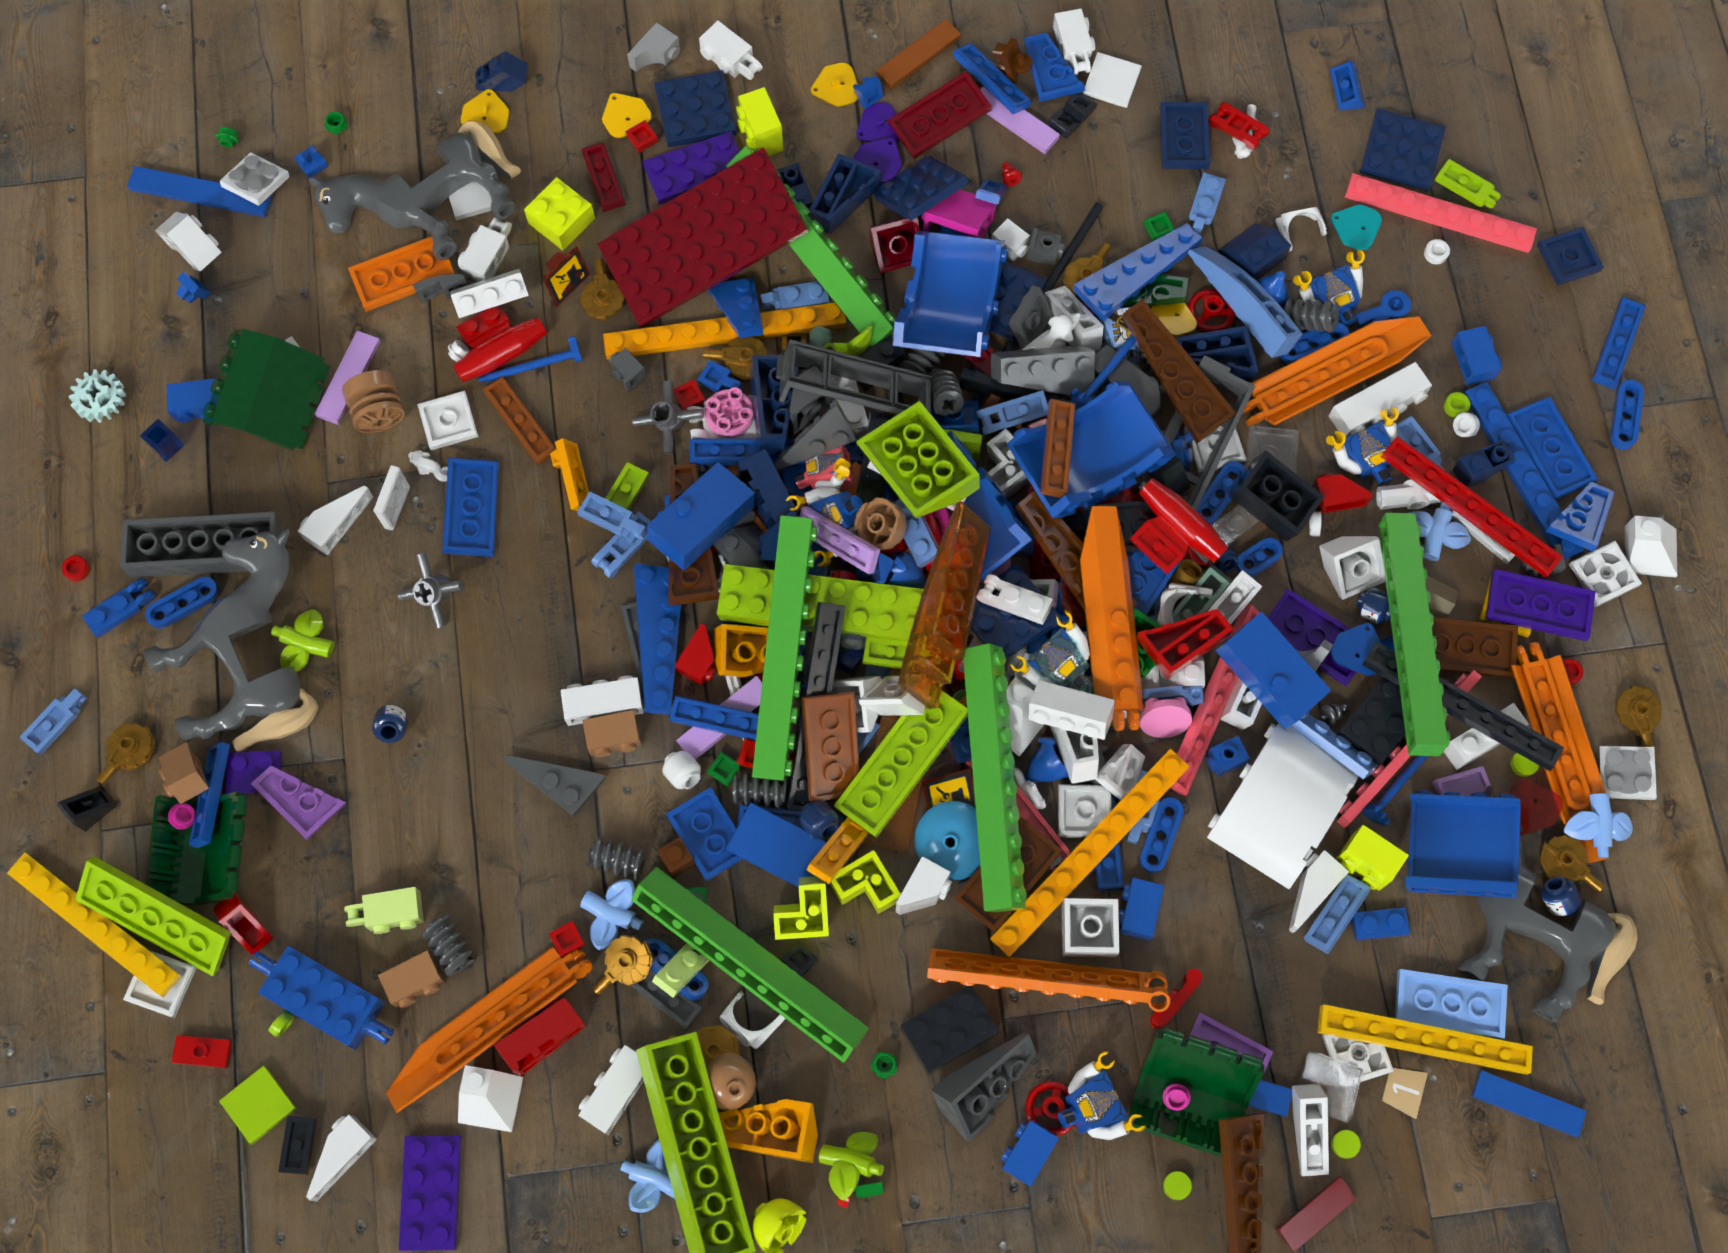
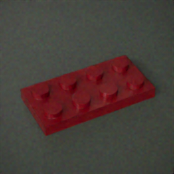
(940, 115)

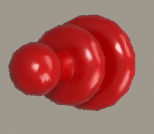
(1010, 174)

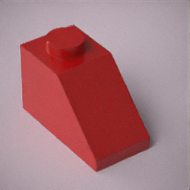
(1340, 493)
(697, 659)
(243, 923)

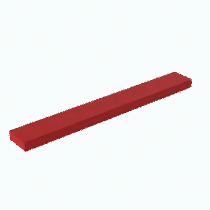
(1472, 507)

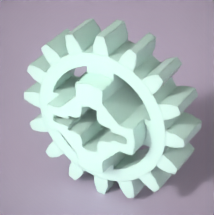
(97, 395)

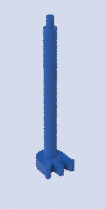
(573, 353)
(1084, 398)
(1374, 811)

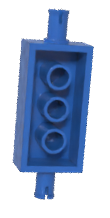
(321, 997)

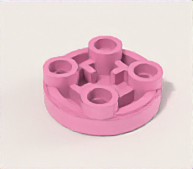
(729, 412)
(1165, 717)

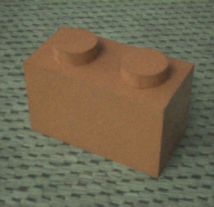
(612, 733)
(182, 773)
(411, 979)

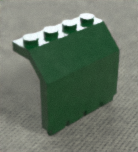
(266, 389)
(193, 873)
(1217, 1084)

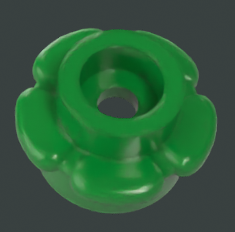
(333, 118)
(227, 137)
(876, 1065)

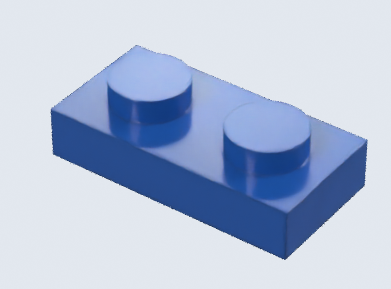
(1380, 924)

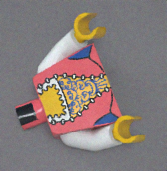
(829, 470)

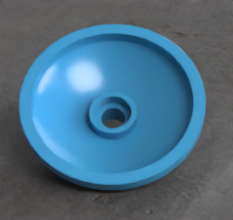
(952, 820)

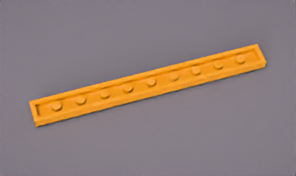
(719, 330)
(1089, 853)

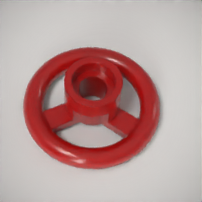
(1213, 299)
(1032, 1112)

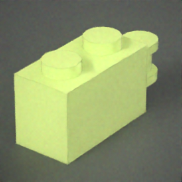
(387, 910)

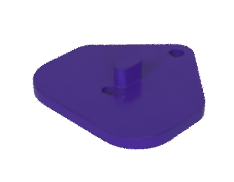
(873, 125)
(883, 155)

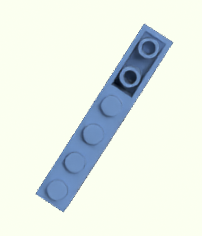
(1249, 301)

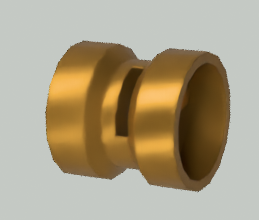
(1187, 573)

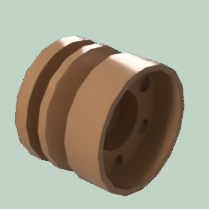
(373, 401)

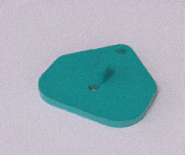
(1350, 223)

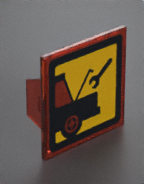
(565, 274)
(950, 787)

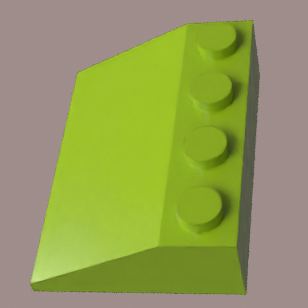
(920, 461)

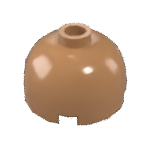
(881, 523)
(731, 1080)

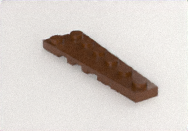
(1187, 386)
(1057, 541)
(699, 580)
(1240, 1146)

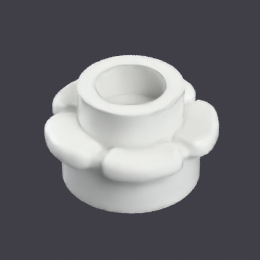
(457, 350)

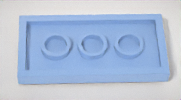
(1452, 1003)

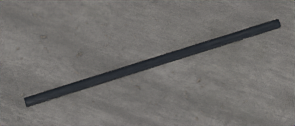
(1060, 267)

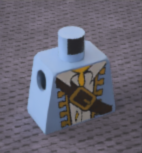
(1117, 332)

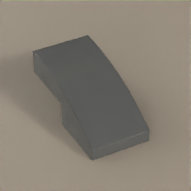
(437, 285)

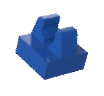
(869, 91)
(311, 161)
(191, 288)

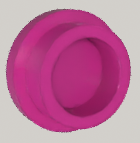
(181, 816)
(1176, 1096)

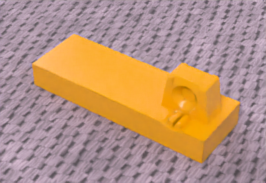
(569, 460)
(837, 851)

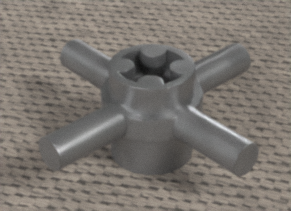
(667, 410)
(431, 589)

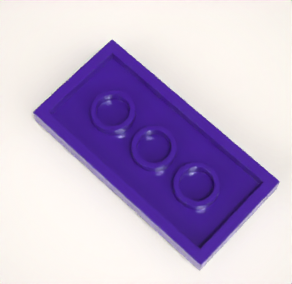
(689, 166)
(1540, 605)
(1307, 628)
(430, 1193)

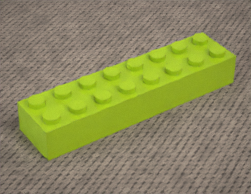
(869, 611)
(694, 1146)

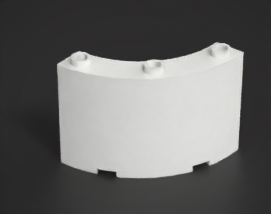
(1283, 805)

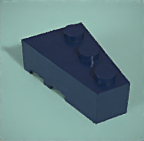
(843, 191)
(1227, 346)

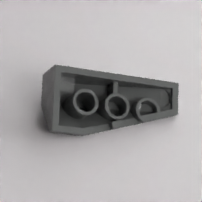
(741, 548)
(976, 1088)

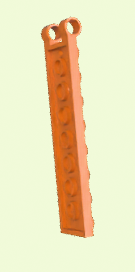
(1047, 977)

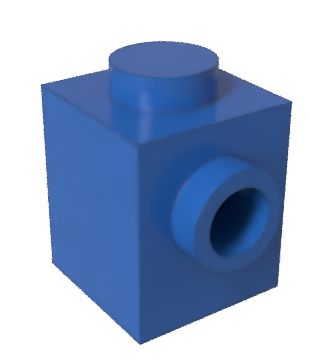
(1227, 756)

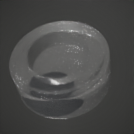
(852, 641)

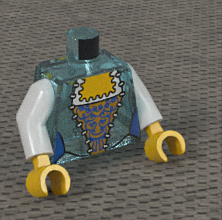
(1060, 659)

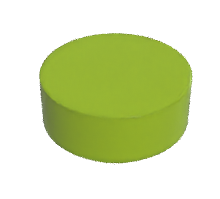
(1456, 404)
(1523, 766)
(281, 1023)
(1345, 1144)
(1177, 1185)

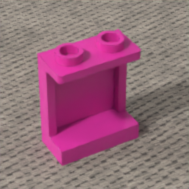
(962, 213)

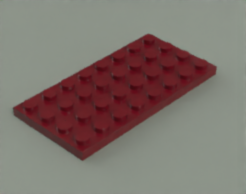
(702, 237)

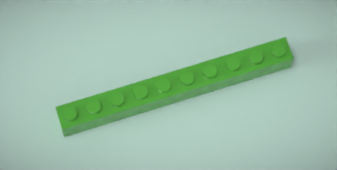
(836, 273)
(1413, 635)
(783, 648)
(994, 779)
(750, 964)

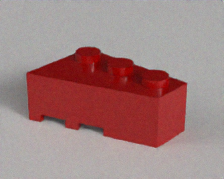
(1183, 642)
(540, 1036)

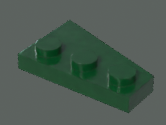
(1162, 291)

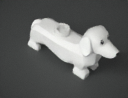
(1059, 333)

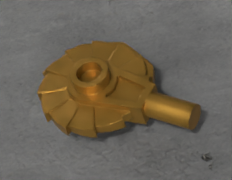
(1085, 267)
(601, 297)
(738, 355)
(1639, 712)
(127, 750)
(1567, 858)
(626, 962)
(715, 1041)

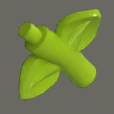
(854, 347)
(303, 640)
(851, 1162)

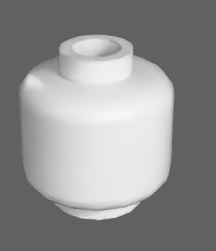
(681, 770)

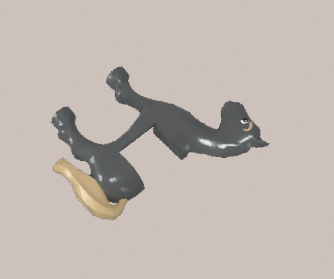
(469, 157)
(234, 615)
(1589, 939)

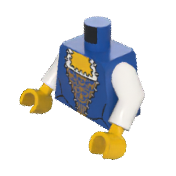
(1338, 286)
(1362, 451)
(835, 506)
(1095, 1104)

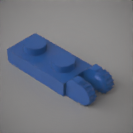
(118, 608)

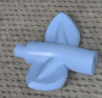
(1440, 530)
(1599, 825)
(611, 912)
(650, 1180)

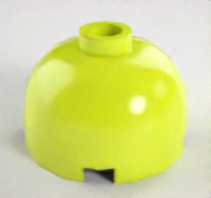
(776, 1224)

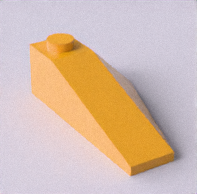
(739, 650)
(773, 1129)

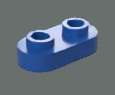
(1257, 558)

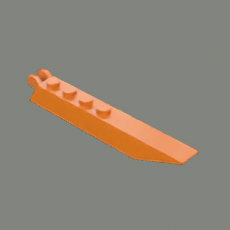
(1335, 368)
(1111, 616)
(1556, 716)
(486, 1023)

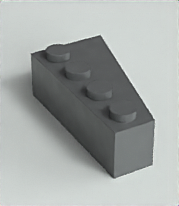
(1046, 368)

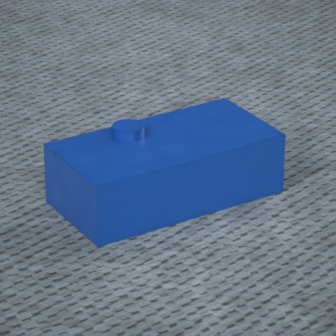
(700, 516)
(1273, 670)

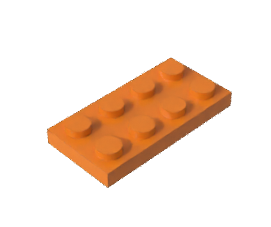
(394, 273)

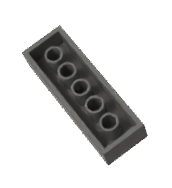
(187, 543)

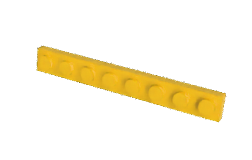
(94, 926)
(1425, 1039)

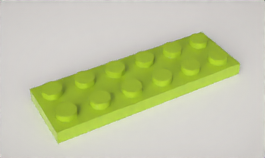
(900, 764)
(153, 915)

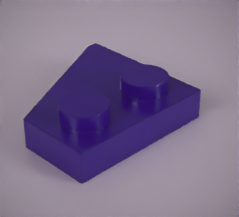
(247, 766)

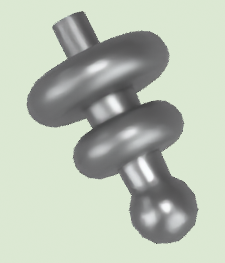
(1332, 713)

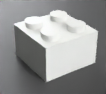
(1090, 928)

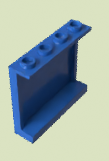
(1464, 844)

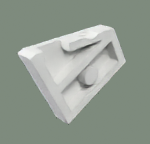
(1121, 771)

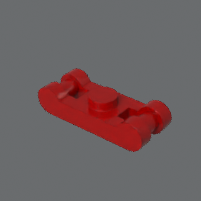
(1238, 125)
(1177, 998)

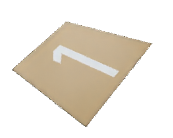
(1405, 1090)

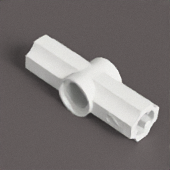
(1404, 495)

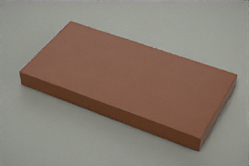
(830, 744)

